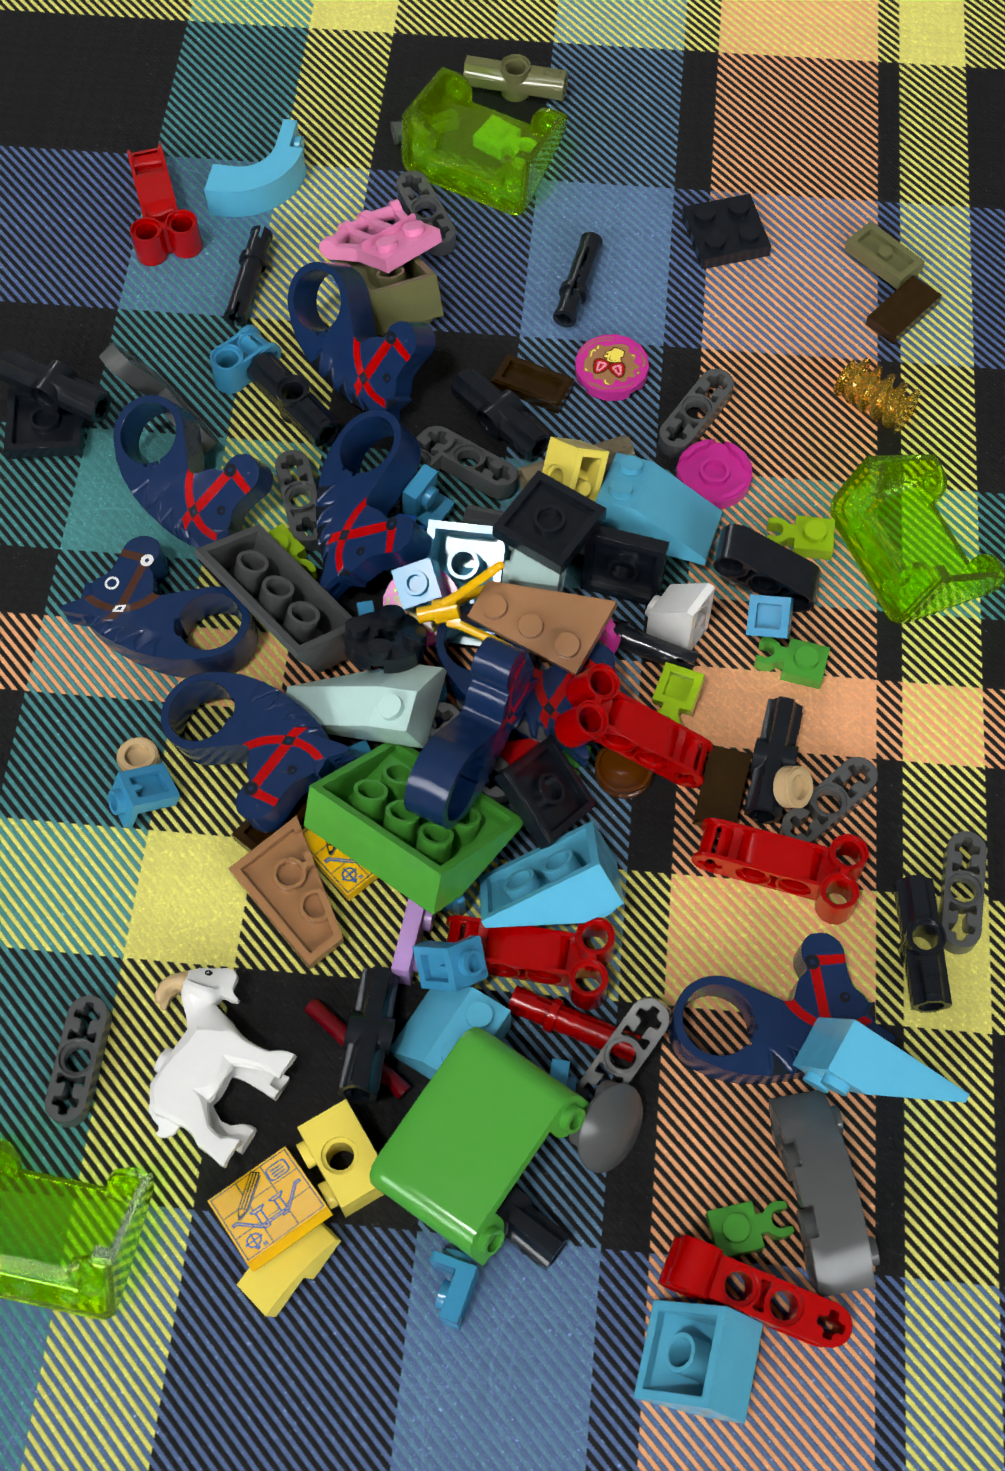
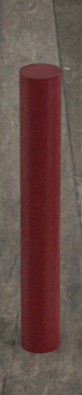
(337, 1030)

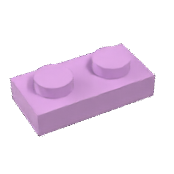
(414, 924)

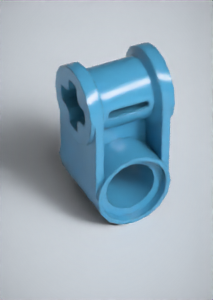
(236, 355)

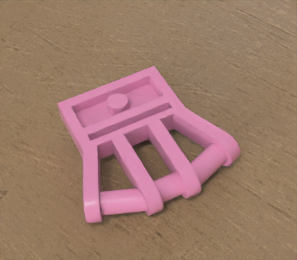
(380, 243)

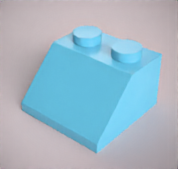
(440, 1024)
(699, 1360)

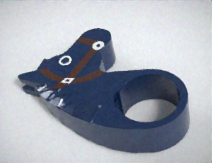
(151, 628)

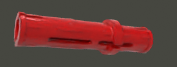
(567, 1021)

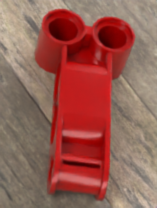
(163, 226)
(630, 728)
(786, 864)
(544, 954)
(700, 1271)

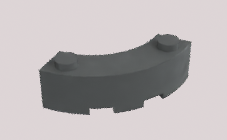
(833, 1224)

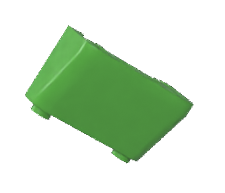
(473, 1140)

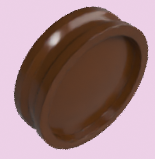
(620, 776)

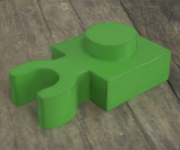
(800, 662)
(740, 1230)

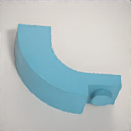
(259, 186)

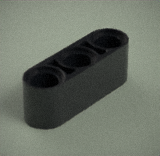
(766, 566)

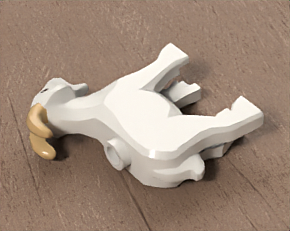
(205, 1061)

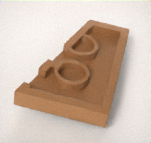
(544, 621)
(290, 892)

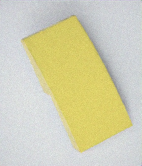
(278, 1278)

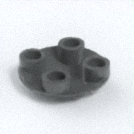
(609, 1126)

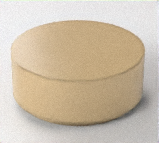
(137, 753)
(793, 786)

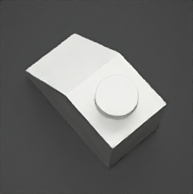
(681, 613)

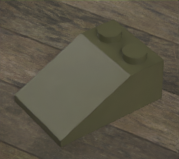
(402, 294)

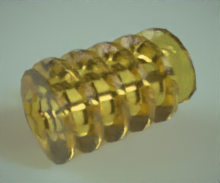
(876, 394)

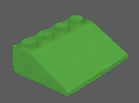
(366, 819)

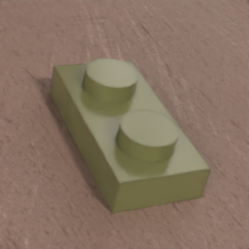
(884, 255)

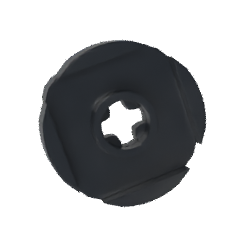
(385, 640)

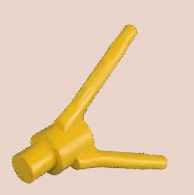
(448, 608)

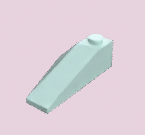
(375, 704)

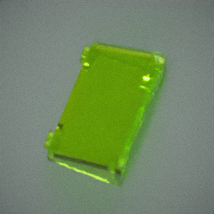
(476, 147)
(903, 541)
(68, 1239)

